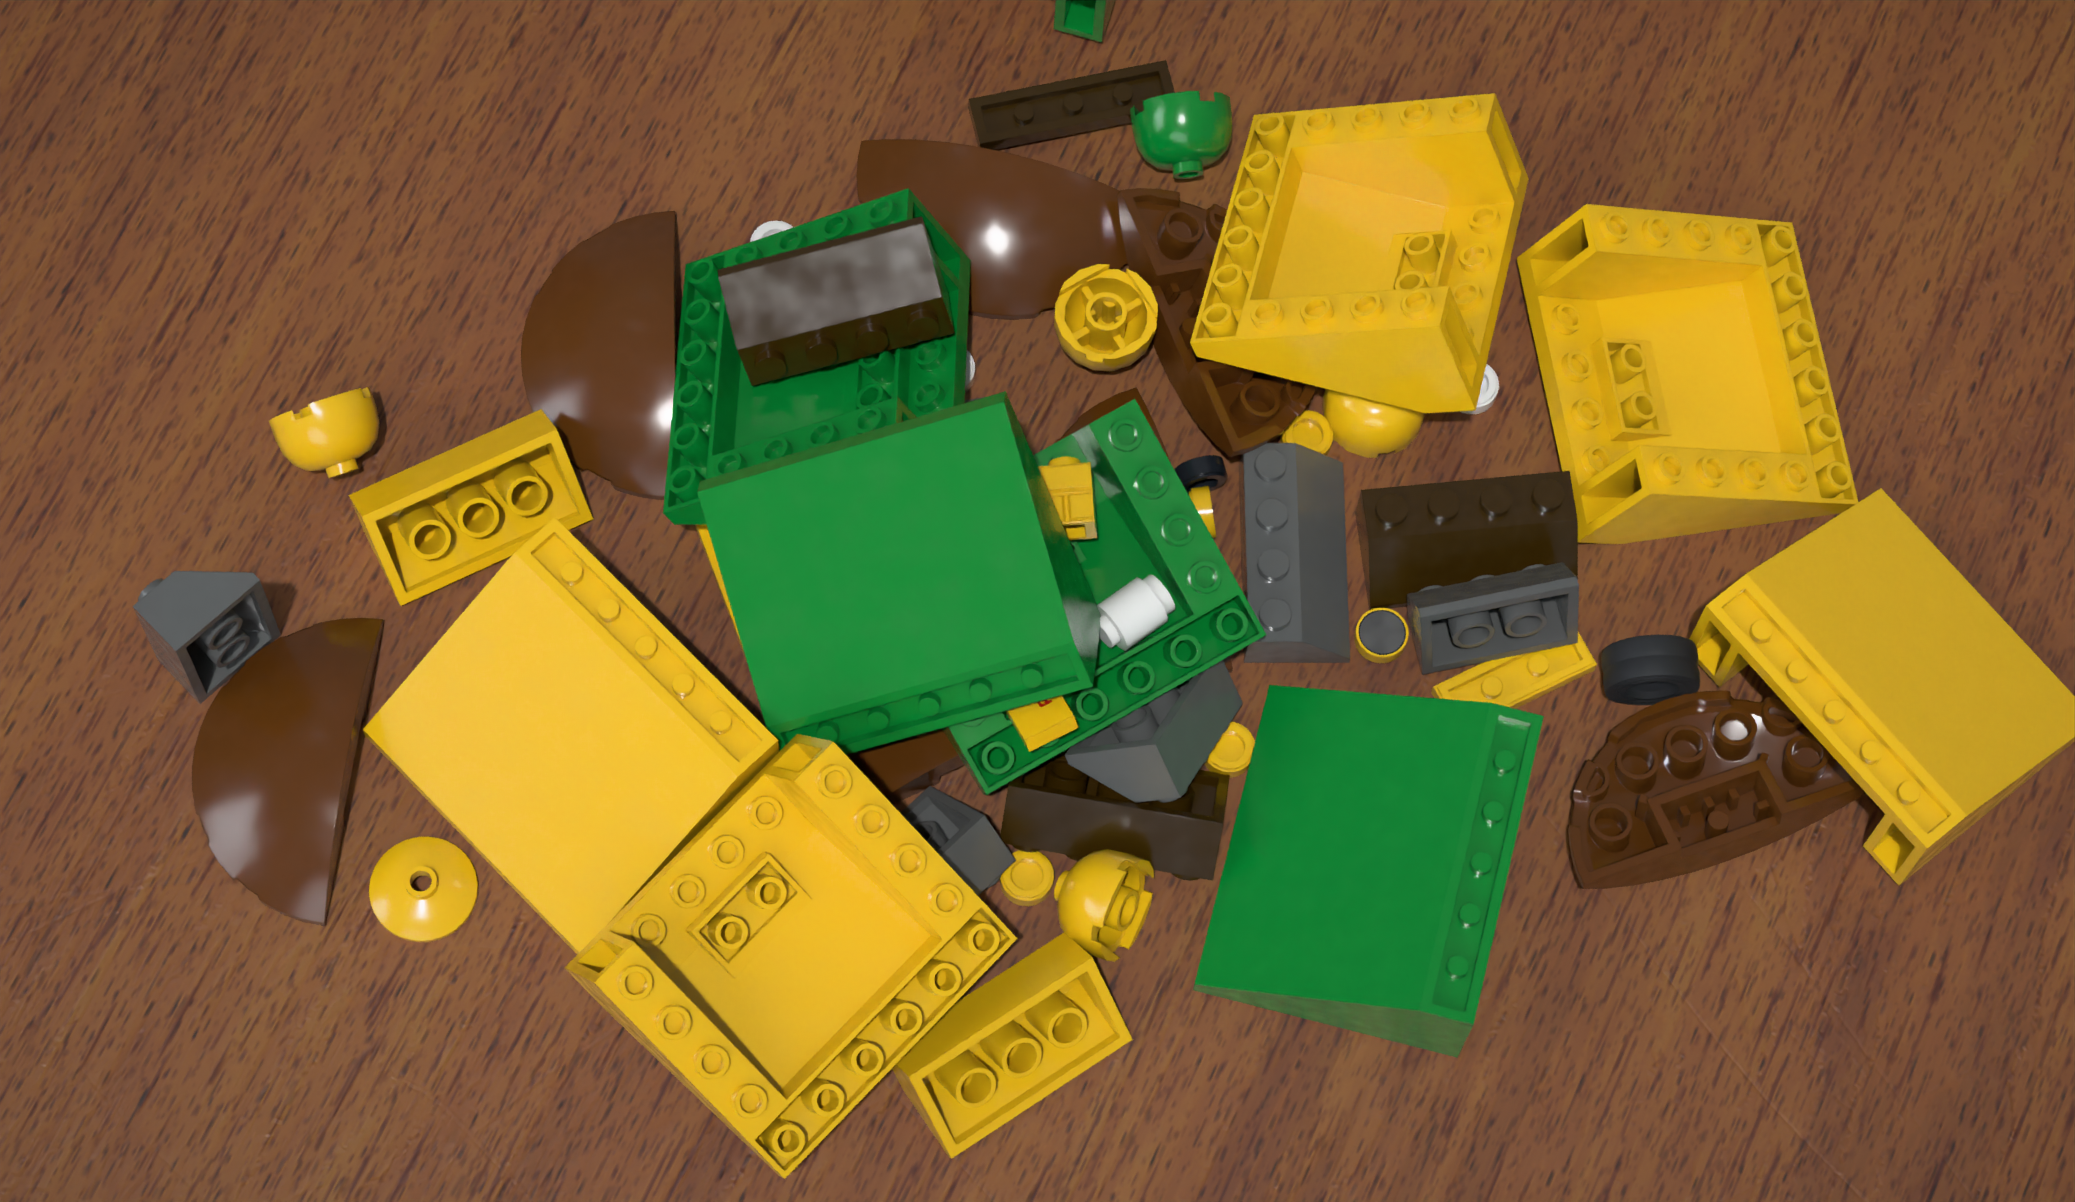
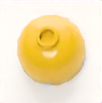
(1105, 317)
(1369, 425)
(329, 432)
(1104, 901)

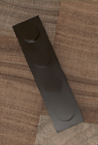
(1066, 105)

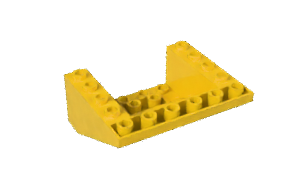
(1368, 250)
(1683, 374)
(1894, 675)
(569, 735)
(792, 951)

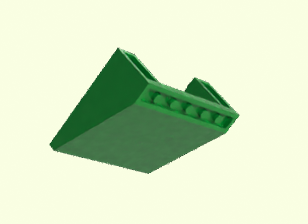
(730, 425)
(1141, 530)
(902, 579)
(1370, 861)

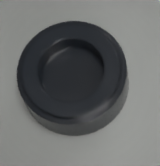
(1202, 471)

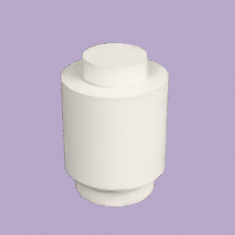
(1134, 612)

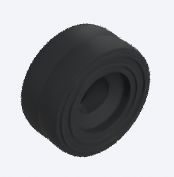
(1650, 669)

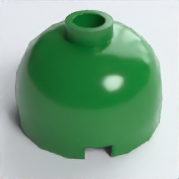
(1183, 132)

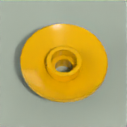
(427, 913)

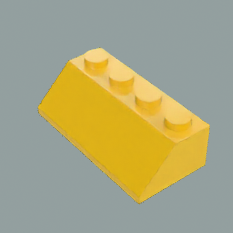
(469, 506)
(1011, 1044)

